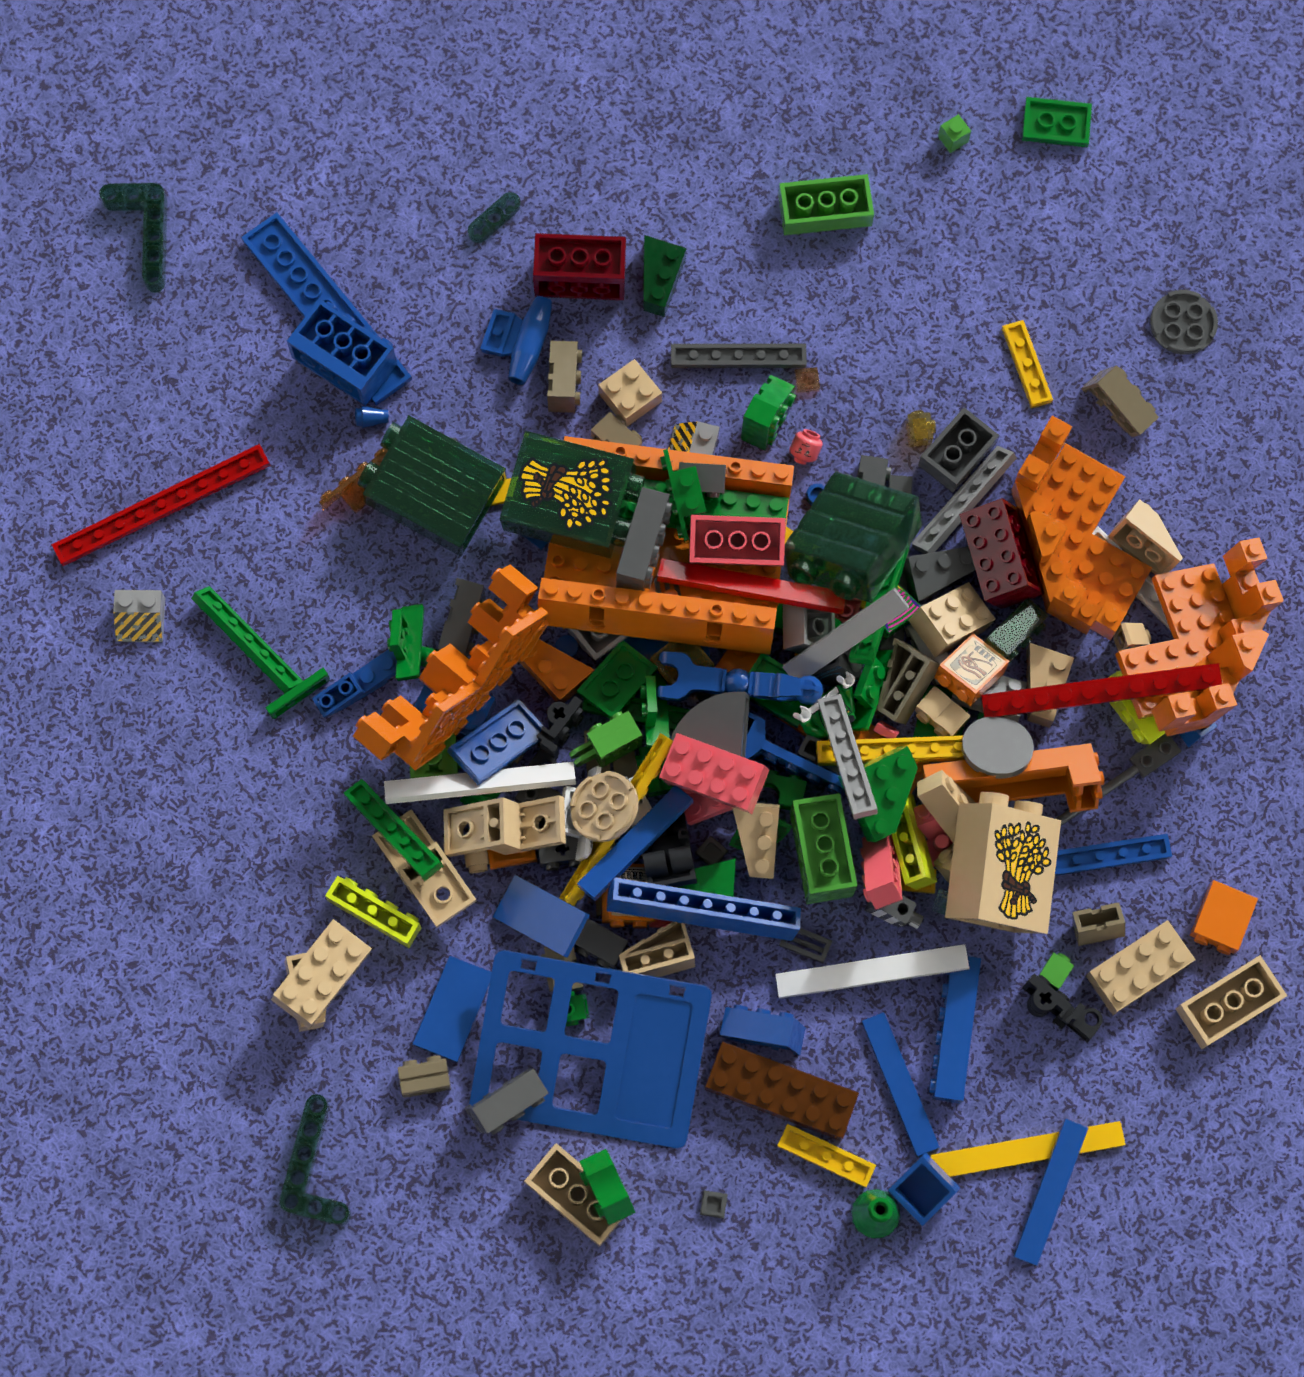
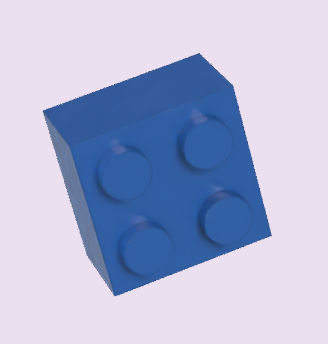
(924, 1189)

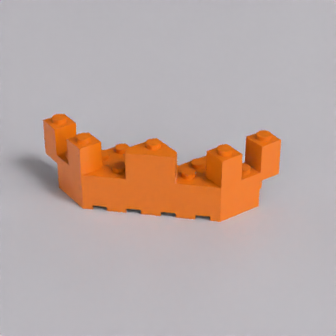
(1060, 506)
(1208, 626)
(459, 682)

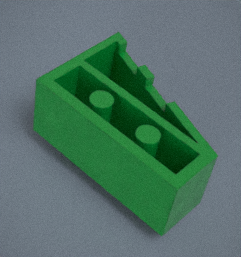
(715, 878)

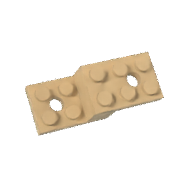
(504, 826)
(426, 891)

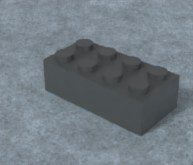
(643, 538)

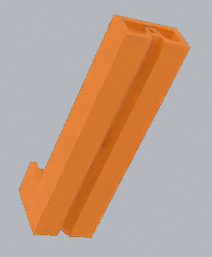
(1049, 773)

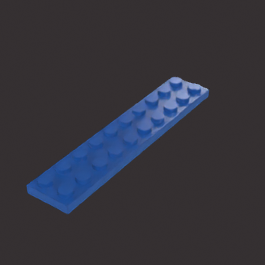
(307, 282)

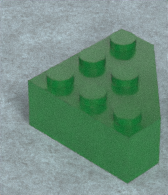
(767, 412)
(890, 784)

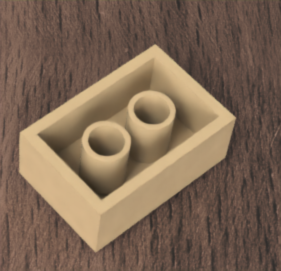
(951, 619)

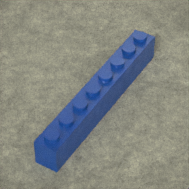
(703, 909)

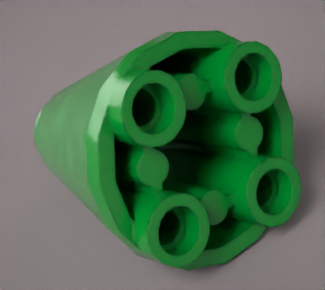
(866, 1218)

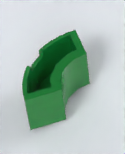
(607, 1187)

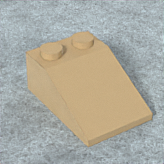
(1146, 538)

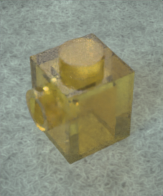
(920, 428)

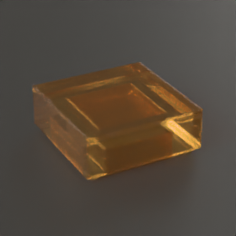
(807, 379)

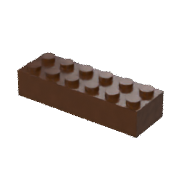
(781, 1091)

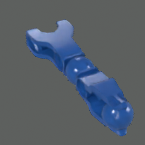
(719, 681)

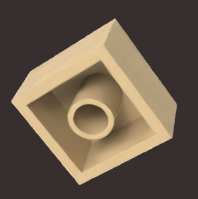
(630, 392)

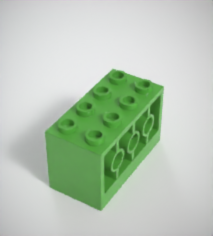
(823, 848)

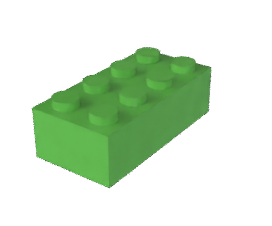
(826, 204)

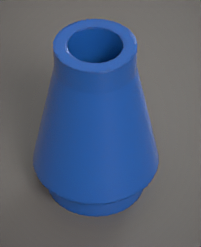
(370, 416)

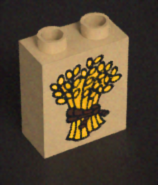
(1003, 865)

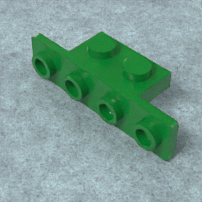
(686, 492)
(406, 640)
(869, 690)
(654, 710)

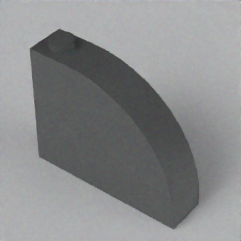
(718, 722)

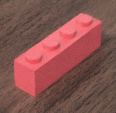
(881, 872)

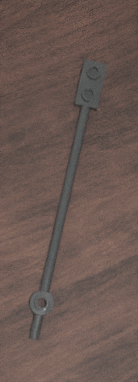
(1143, 763)

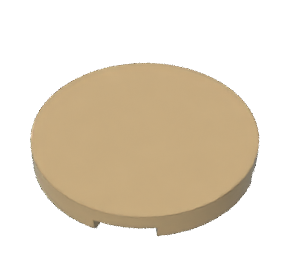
(604, 806)

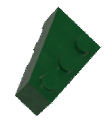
(661, 273)

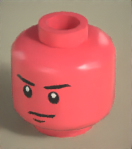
(805, 446)

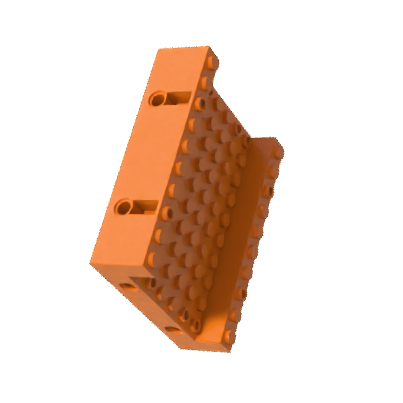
(582, 587)

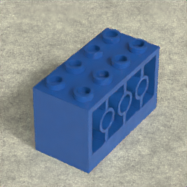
(342, 351)

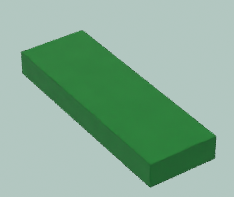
(298, 693)

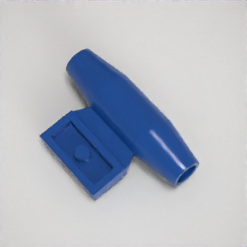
(518, 337)

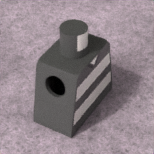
(891, 915)

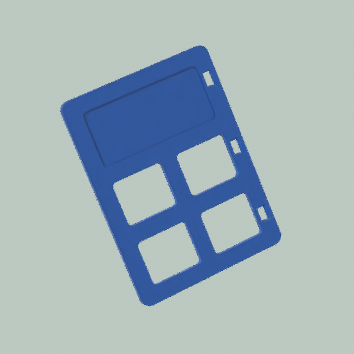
(648, 1060)

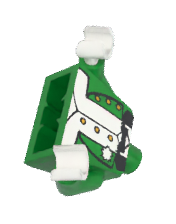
(811, 717)

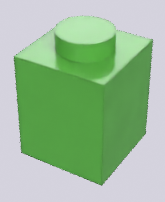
(954, 133)
(1057, 970)

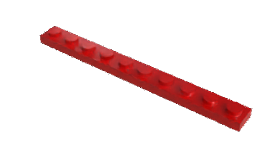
(160, 505)
(1101, 690)

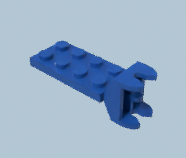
(793, 764)

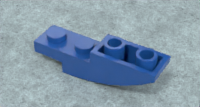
(356, 685)

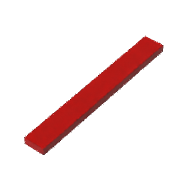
(750, 586)

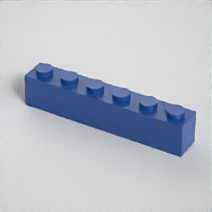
(955, 1033)

